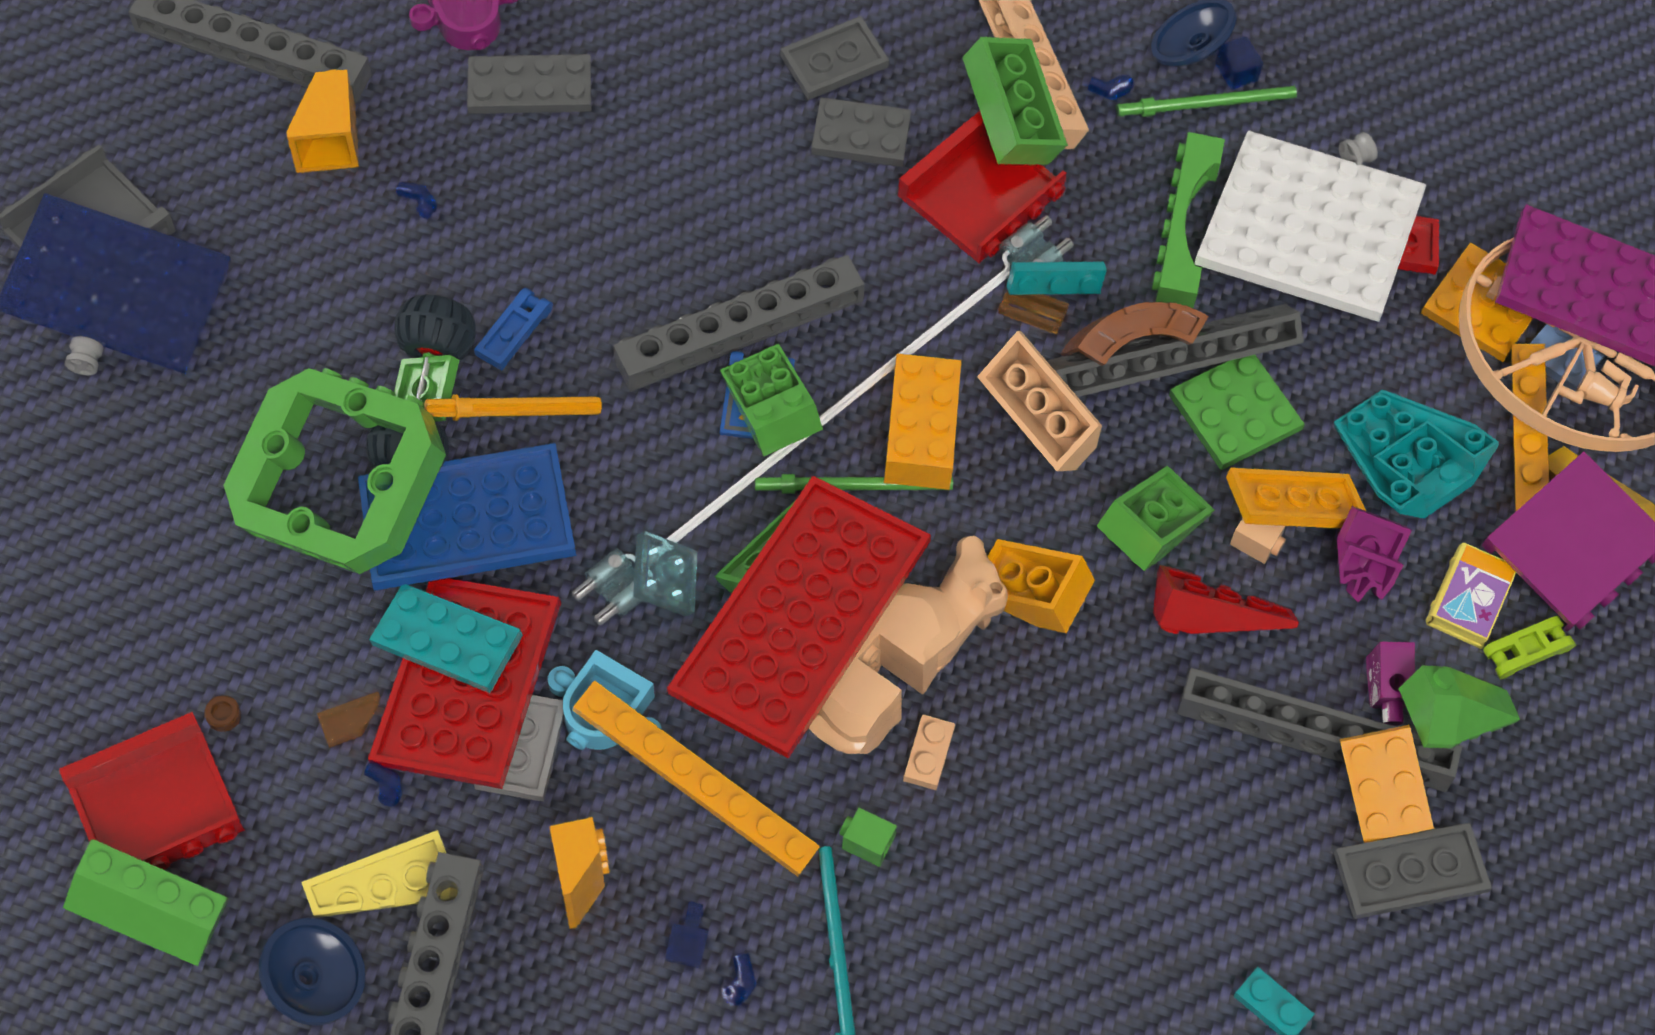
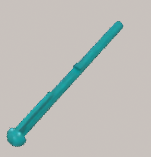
(837, 957)

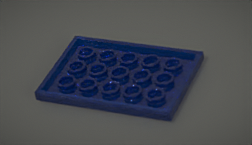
(114, 283)

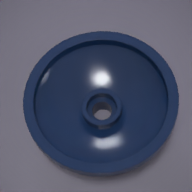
(1194, 33)
(327, 962)

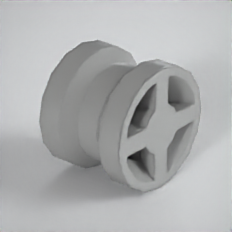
(1359, 150)
(84, 356)

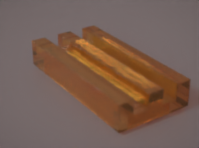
(1037, 305)

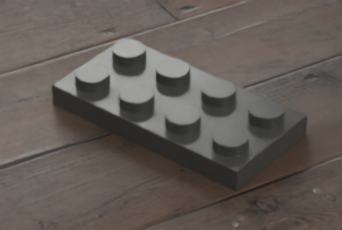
(529, 84)
(1412, 870)

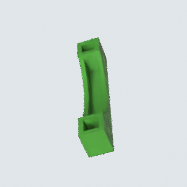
(1179, 275)

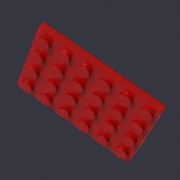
(454, 728)

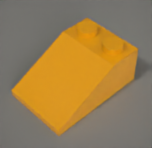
(1042, 583)

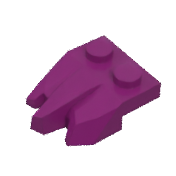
(1370, 553)

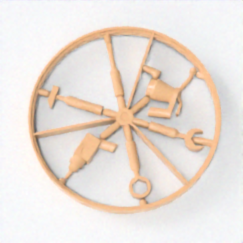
(1592, 387)

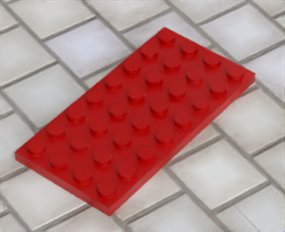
(799, 616)

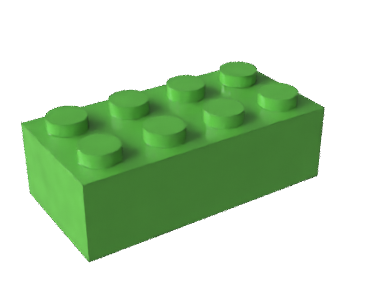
(1014, 101)

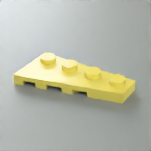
(378, 881)

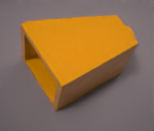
(325, 125)

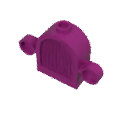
(461, 22)

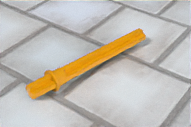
(530, 406)

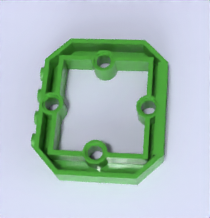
(275, 447)

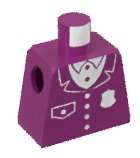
(1387, 670)

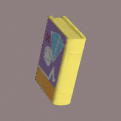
(1471, 595)

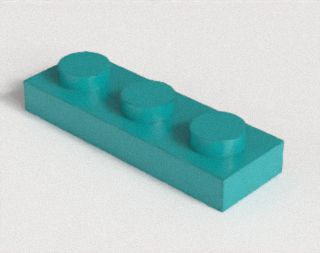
(1056, 278)

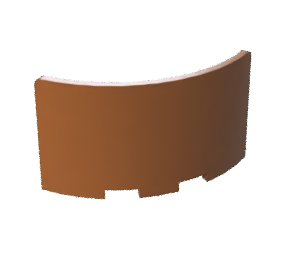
(1109, 333)

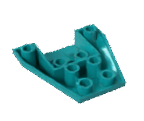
(1414, 452)

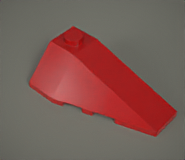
(1195, 608)

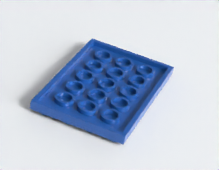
(483, 518)

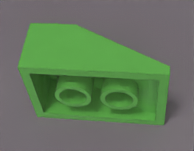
(1154, 517)

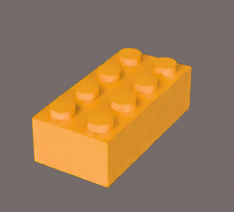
(923, 421)

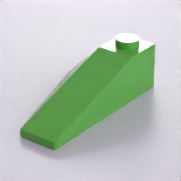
(1454, 706)

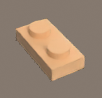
(929, 752)

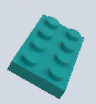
(446, 637)

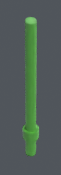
(1149, 106)
(789, 483)

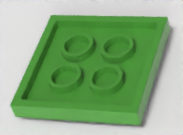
(1236, 410)

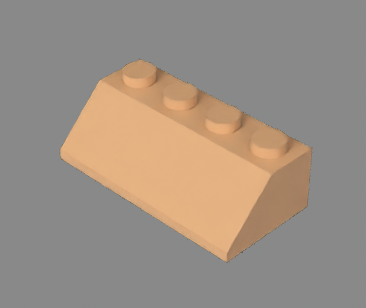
(1041, 404)

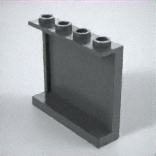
(92, 184)

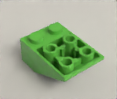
(772, 399)

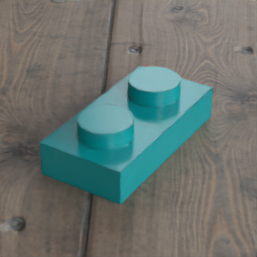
(1273, 1004)

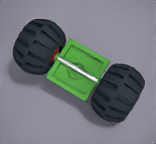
(437, 337)

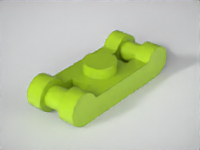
(1529, 646)

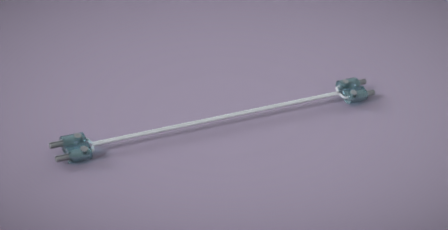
(614, 573)

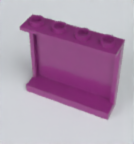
(1577, 541)

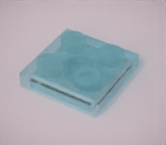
(665, 573)

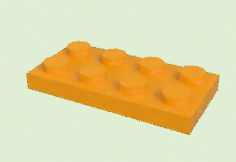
(1293, 497)

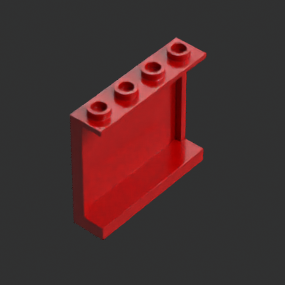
(972, 195)
(154, 795)

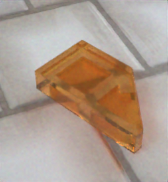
(348, 719)

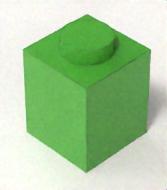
(867, 836)

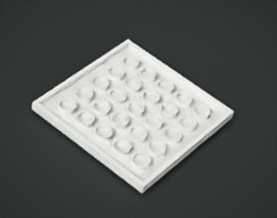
(1311, 225)

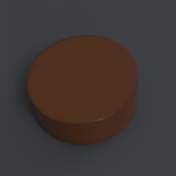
(222, 713)

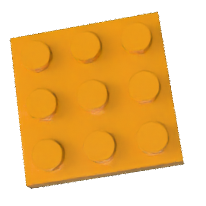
(1492, 323)

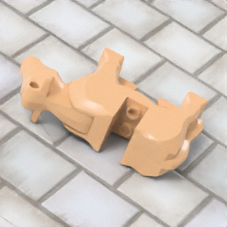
(914, 643)

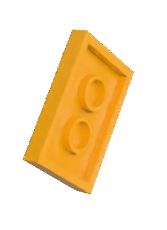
(1386, 783)

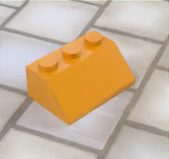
(580, 865)

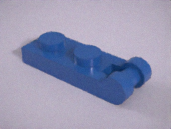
(512, 328)

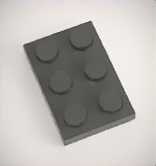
(834, 57)
(861, 132)

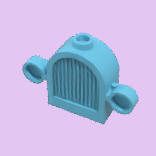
(613, 676)

